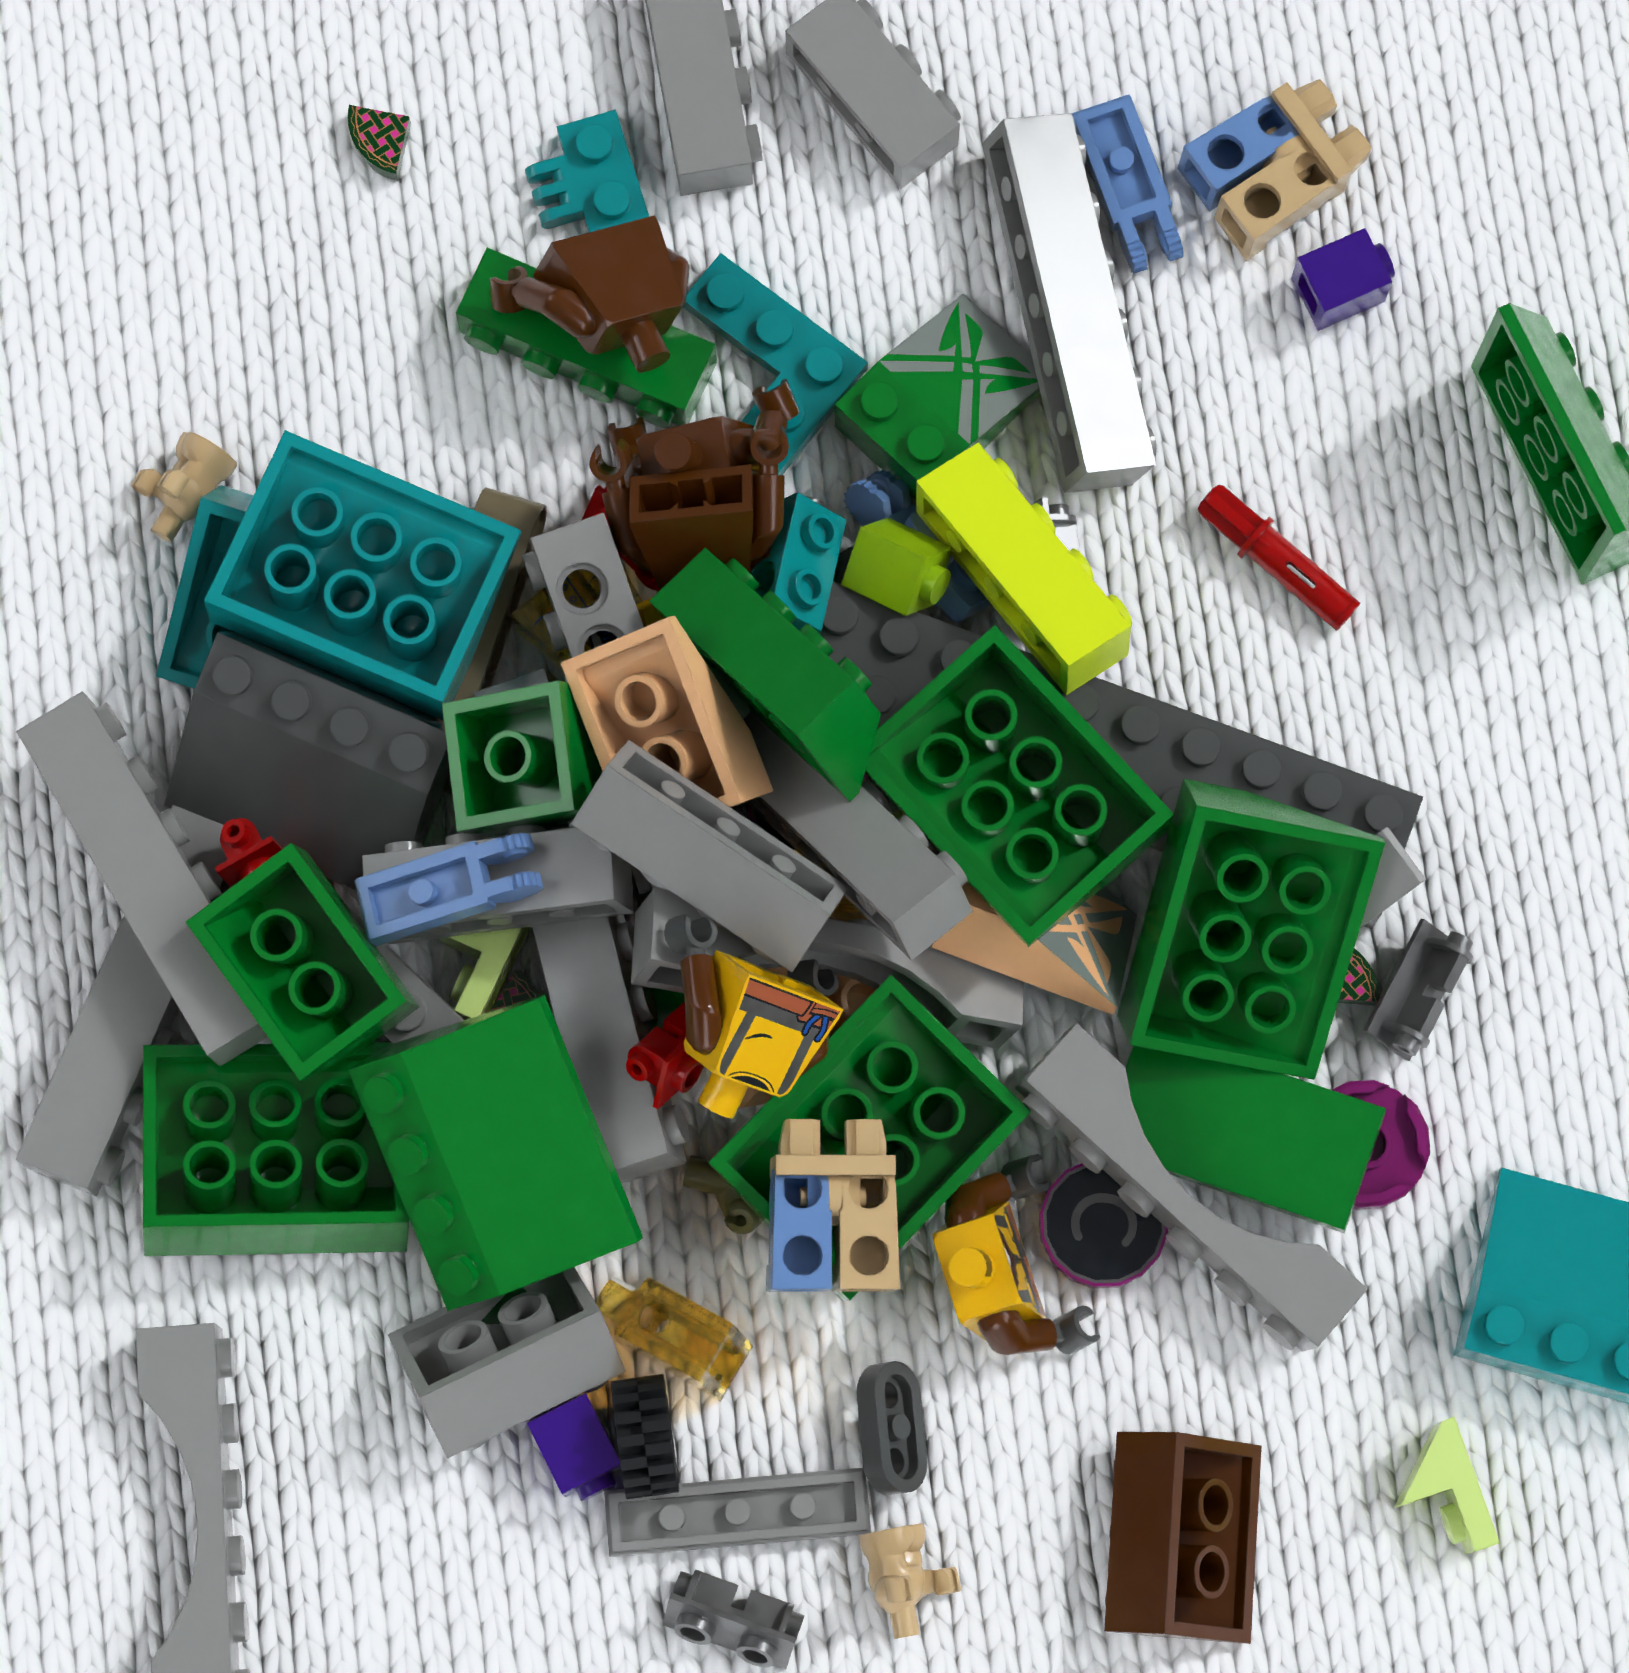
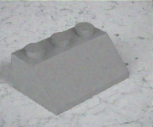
(497, 1375)

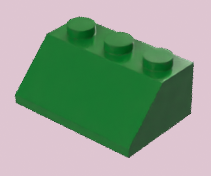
(302, 963)

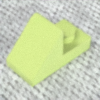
(481, 985)
(1448, 1469)

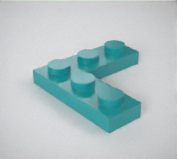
(780, 341)

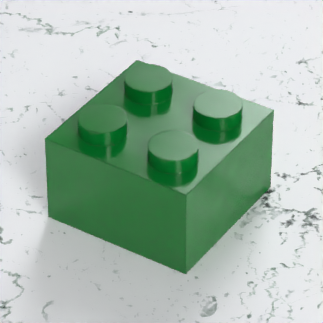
(518, 759)

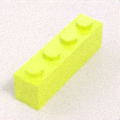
(1024, 567)

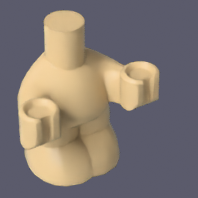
(196, 473)
(899, 1577)

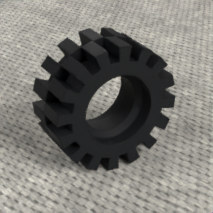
(644, 1436)

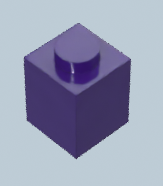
(1343, 278)
(576, 1448)

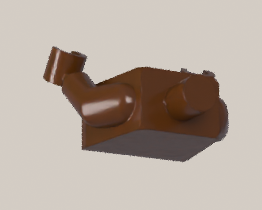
(605, 290)
(706, 442)
(676, 515)

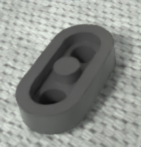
(891, 1428)

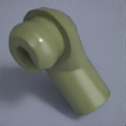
(737, 1214)

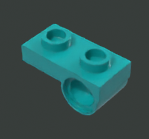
(803, 560)

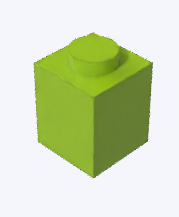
(898, 567)

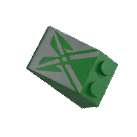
(938, 393)

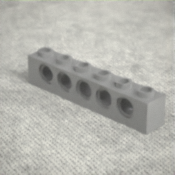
(591, 548)

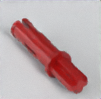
(1274, 552)

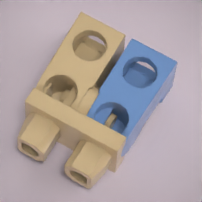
(1272, 164)
(826, 1191)

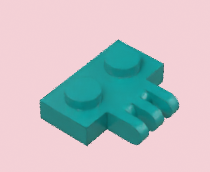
(591, 178)

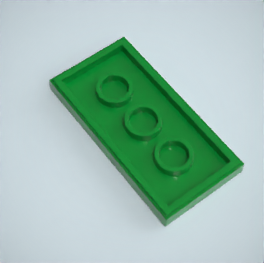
(1255, 1133)

